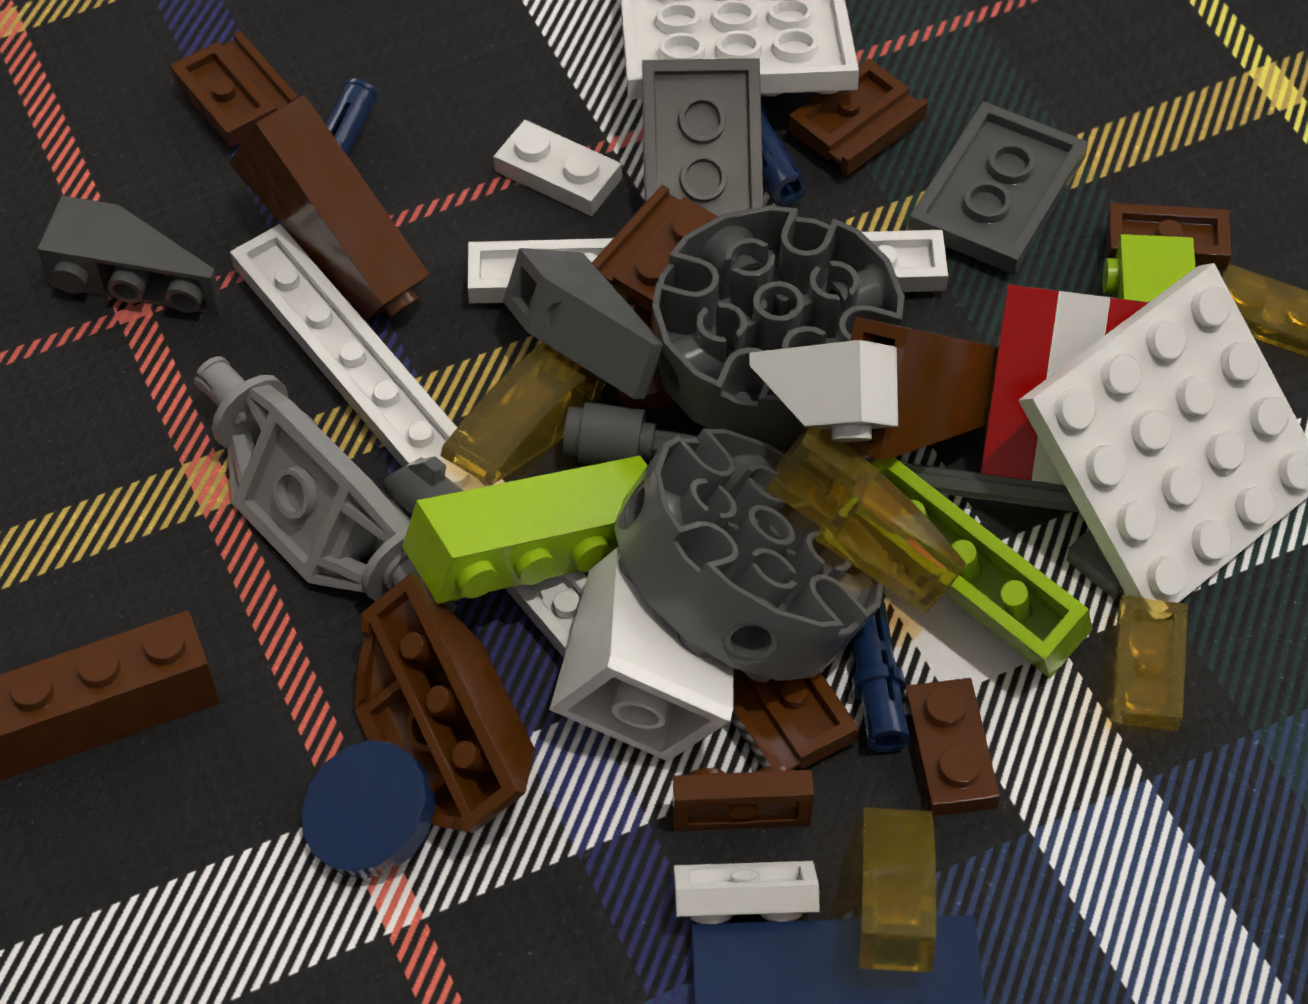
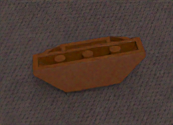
(441, 700)

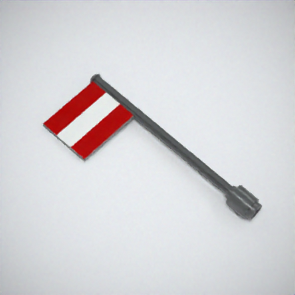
(1036, 339)

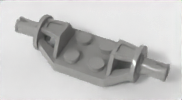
(304, 487)

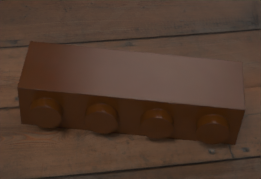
(102, 693)

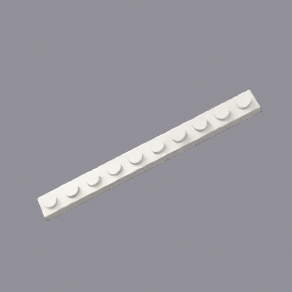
(379, 390)

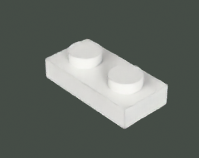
(558, 167)
(767, 888)

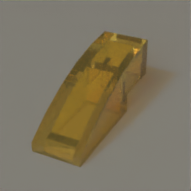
(521, 415)
(866, 518)
(898, 890)

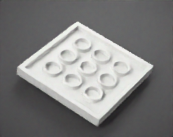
(798, 41)
(1173, 439)

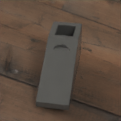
(119, 256)
(583, 317)

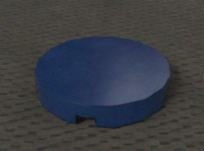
(368, 809)

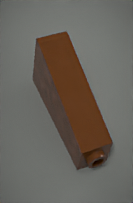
(329, 209)
(940, 387)

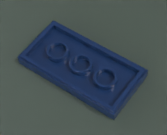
(821, 965)

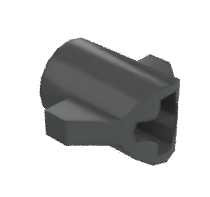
(419, 481)

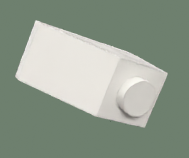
(835, 385)

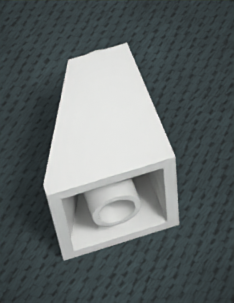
(633, 673)

